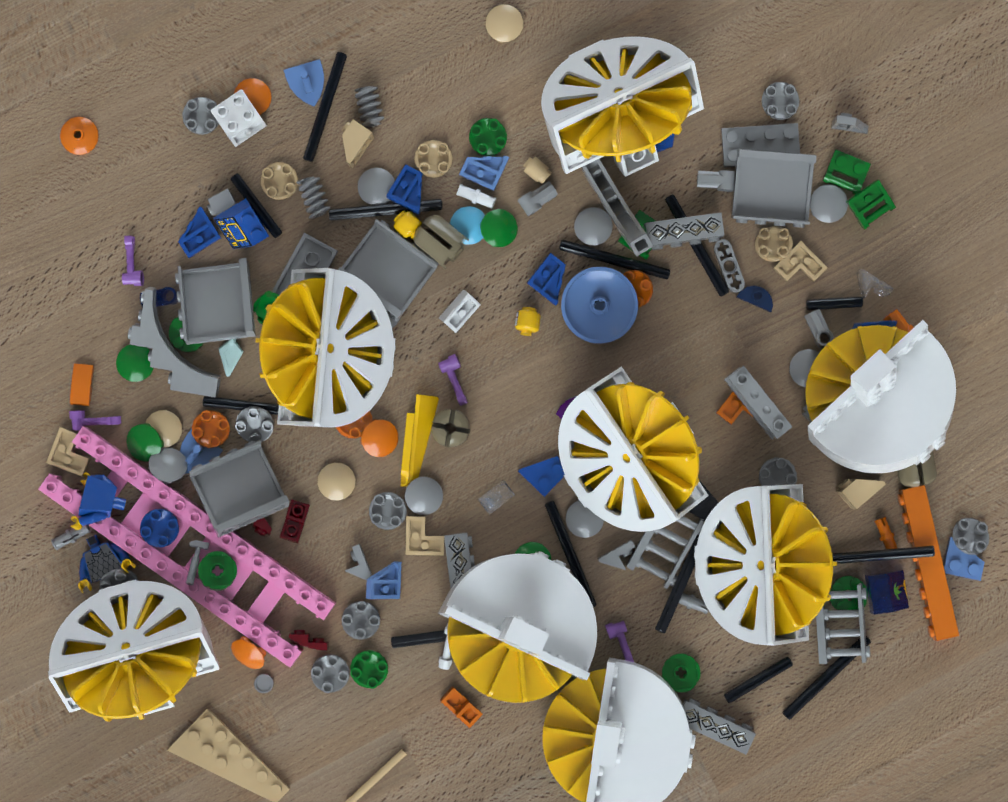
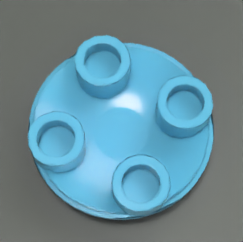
(467, 222)

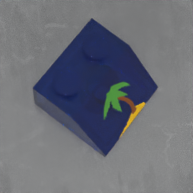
(886, 592)

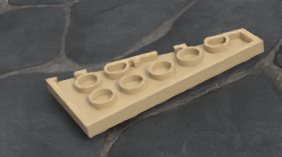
(220, 751)

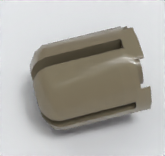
(434, 247)
(441, 434)
(920, 473)

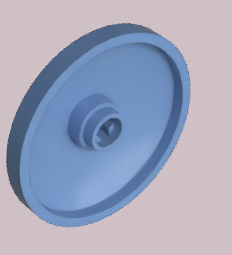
(599, 305)

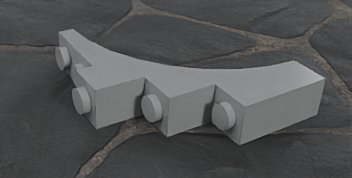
(616, 207)
(164, 356)

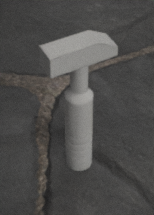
(195, 559)

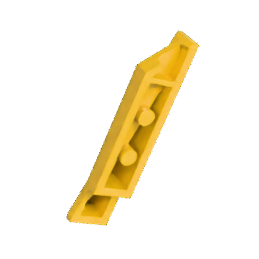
(416, 437)

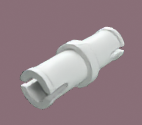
(476, 196)

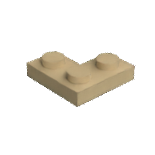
(800, 258)
(62, 455)
(416, 540)

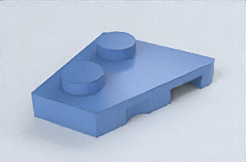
(484, 170)
(962, 564)
(385, 583)

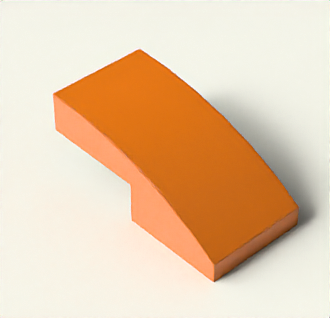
(81, 384)
(461, 707)

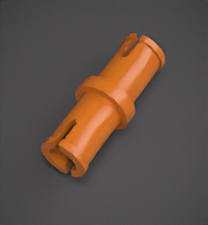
(886, 534)

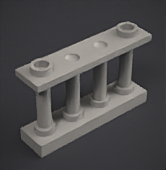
(758, 403)
(647, 544)
(824, 633)

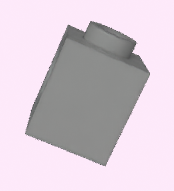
(221, 202)

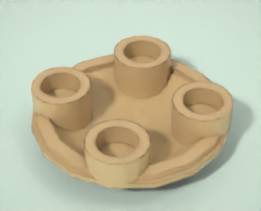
(504, 23)
(433, 158)
(279, 180)
(773, 243)
(167, 426)
(336, 481)

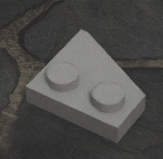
(848, 123)

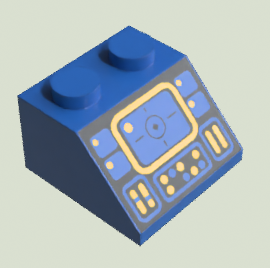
(241, 225)

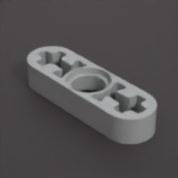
(739, 277)

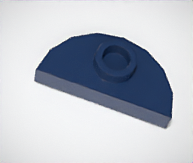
(756, 296)

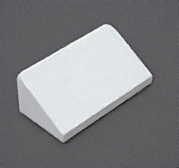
(459, 311)

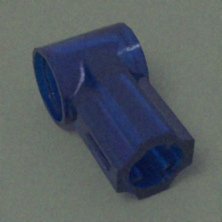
(161, 297)

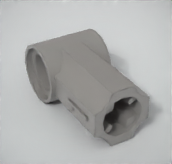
(721, 180)
(534, 200)
(818, 326)

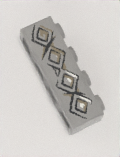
(683, 230)
(458, 555)
(718, 727)

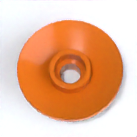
(88, 138)

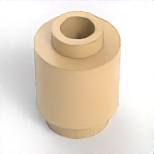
(537, 170)

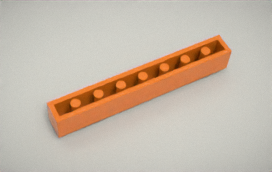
(929, 569)

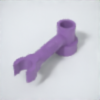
(132, 276)
(449, 366)
(79, 420)
(617, 630)

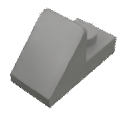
(612, 557)
(363, 569)

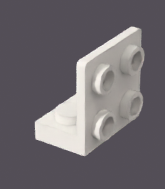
(238, 118)

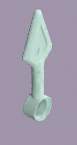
(230, 355)

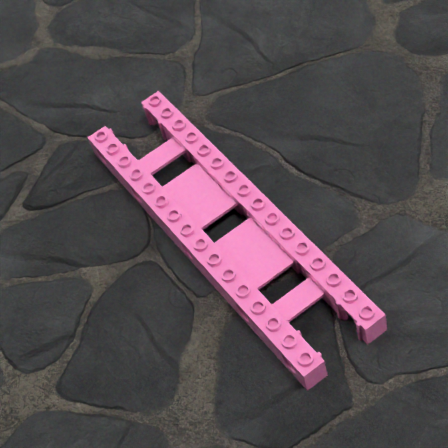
(244, 553)

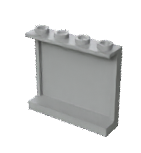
(773, 187)
(390, 267)
(215, 303)
(238, 488)

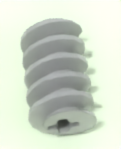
(368, 106)
(313, 197)

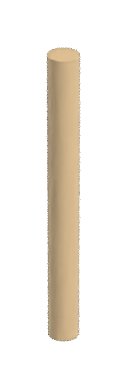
(377, 776)

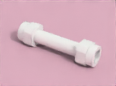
(445, 660)

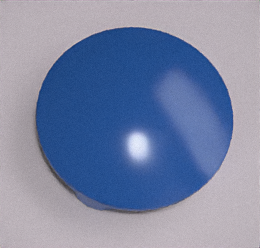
(159, 528)

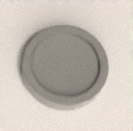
(264, 683)

